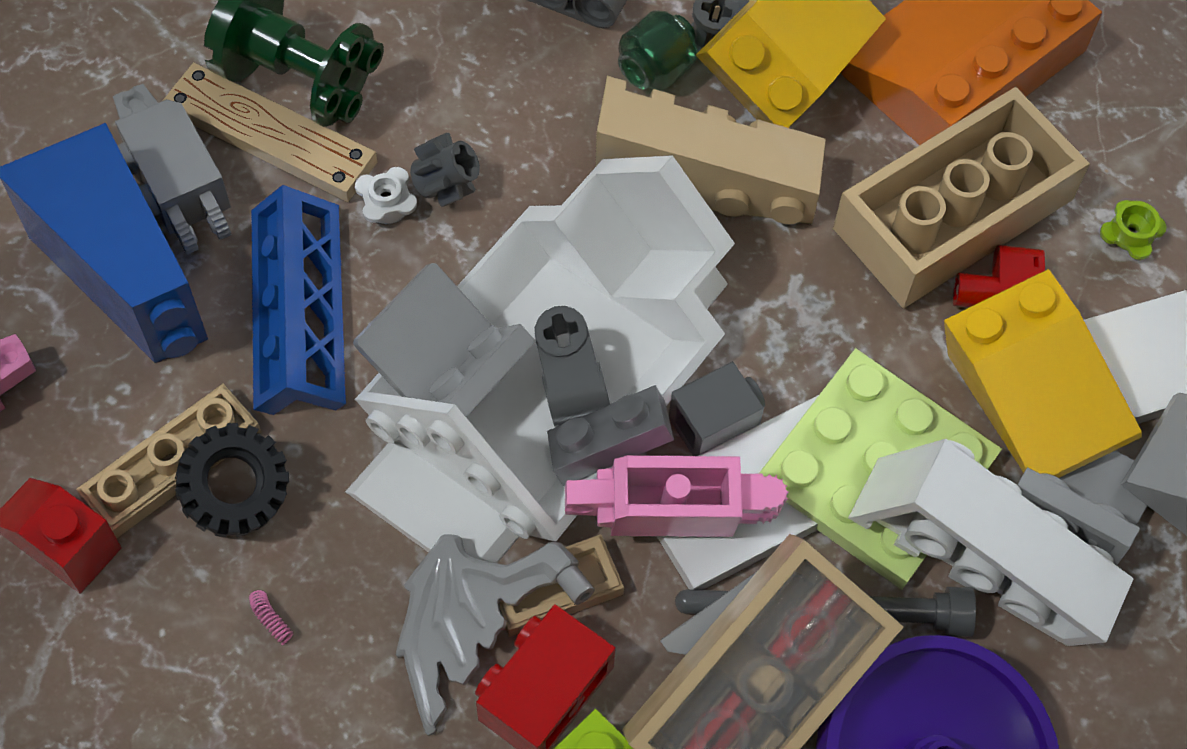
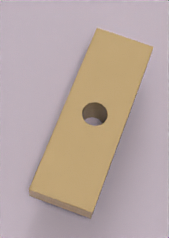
(140, 479)

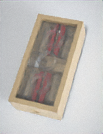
(769, 660)

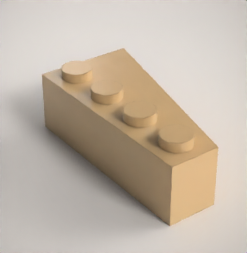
(732, 165)

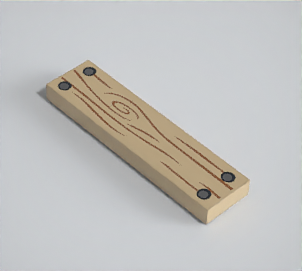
(272, 132)

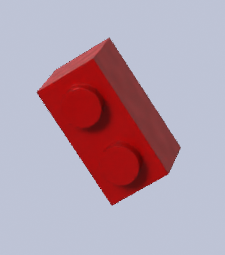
(544, 681)

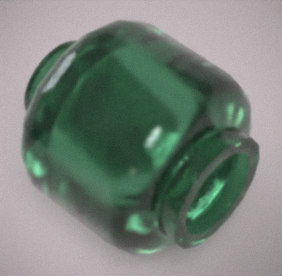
(657, 50)

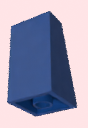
(102, 234)

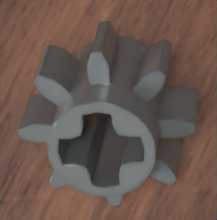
(445, 169)

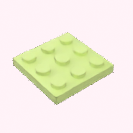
(837, 443)

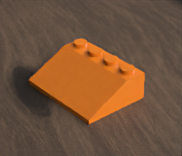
(954, 56)

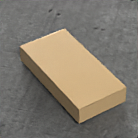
(596, 567)

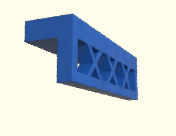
(278, 306)

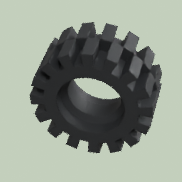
(237, 443)

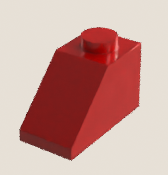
(58, 532)

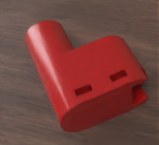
(1009, 267)

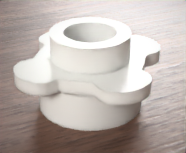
(388, 208)

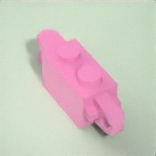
(676, 496)

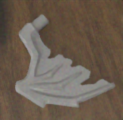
(458, 609)

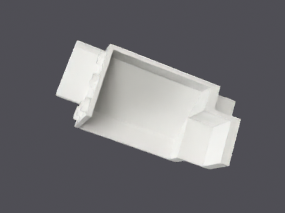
(640, 266)

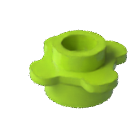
(1140, 217)

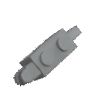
(172, 164)

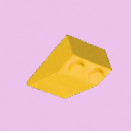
(788, 52)
(1040, 377)

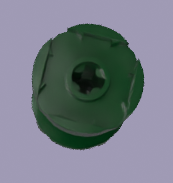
(258, 34)

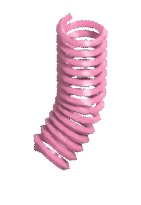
(267, 611)

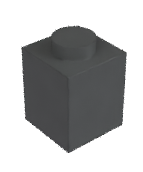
(716, 408)

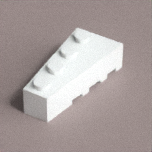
(994, 540)

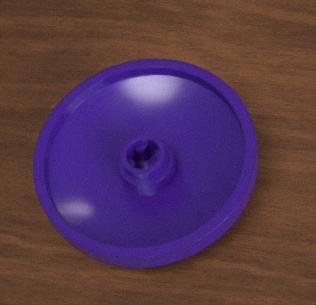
(938, 697)

